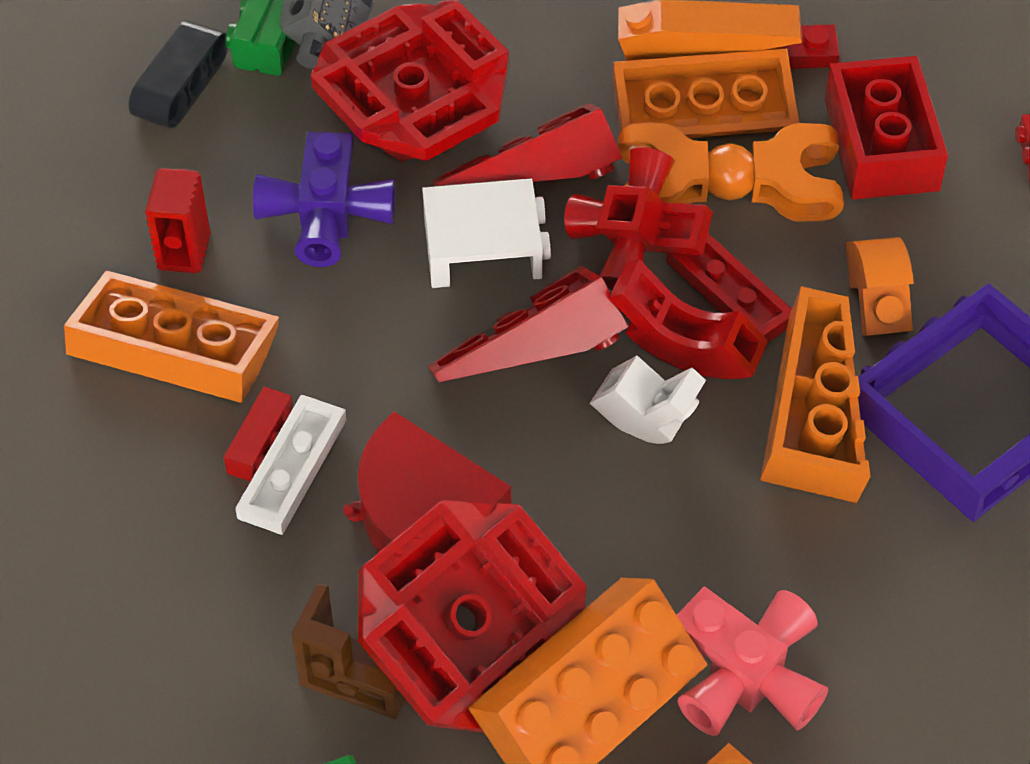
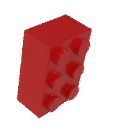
(885, 127)

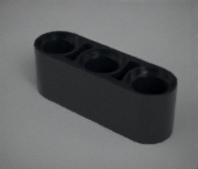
(178, 74)

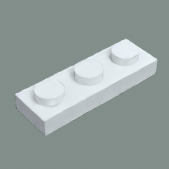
(291, 464)

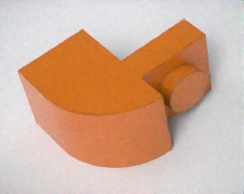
(883, 277)

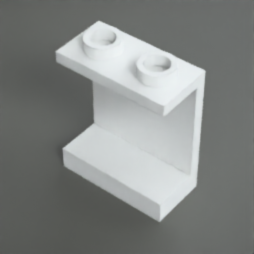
(483, 224)

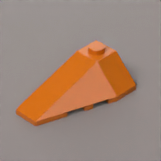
(704, 28)

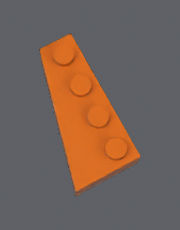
(815, 416)

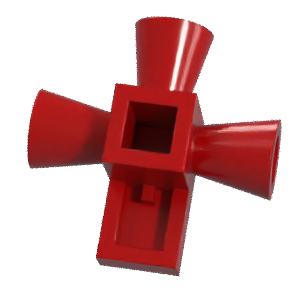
(637, 217)

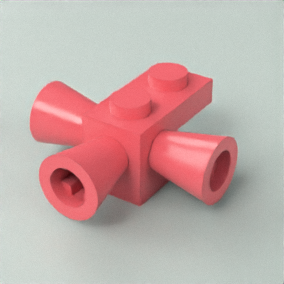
(748, 660)

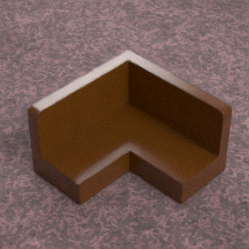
(338, 664)

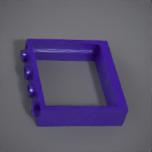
(904, 360)

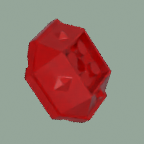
(415, 79)
(470, 558)

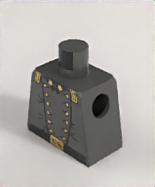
(318, 21)

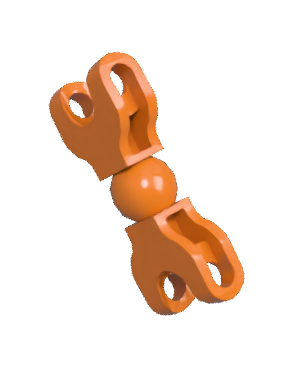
(730, 171)

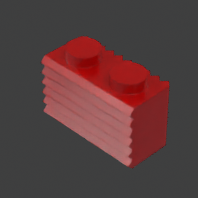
(178, 220)

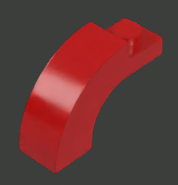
(683, 335)

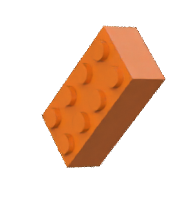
(591, 680)

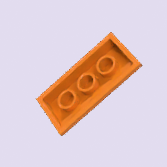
(708, 93)
(171, 335)

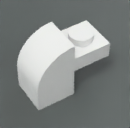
(645, 403)

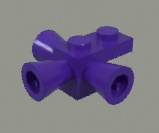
(324, 198)

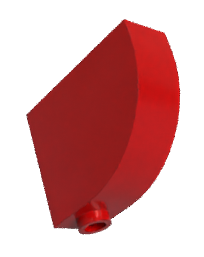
(412, 471)

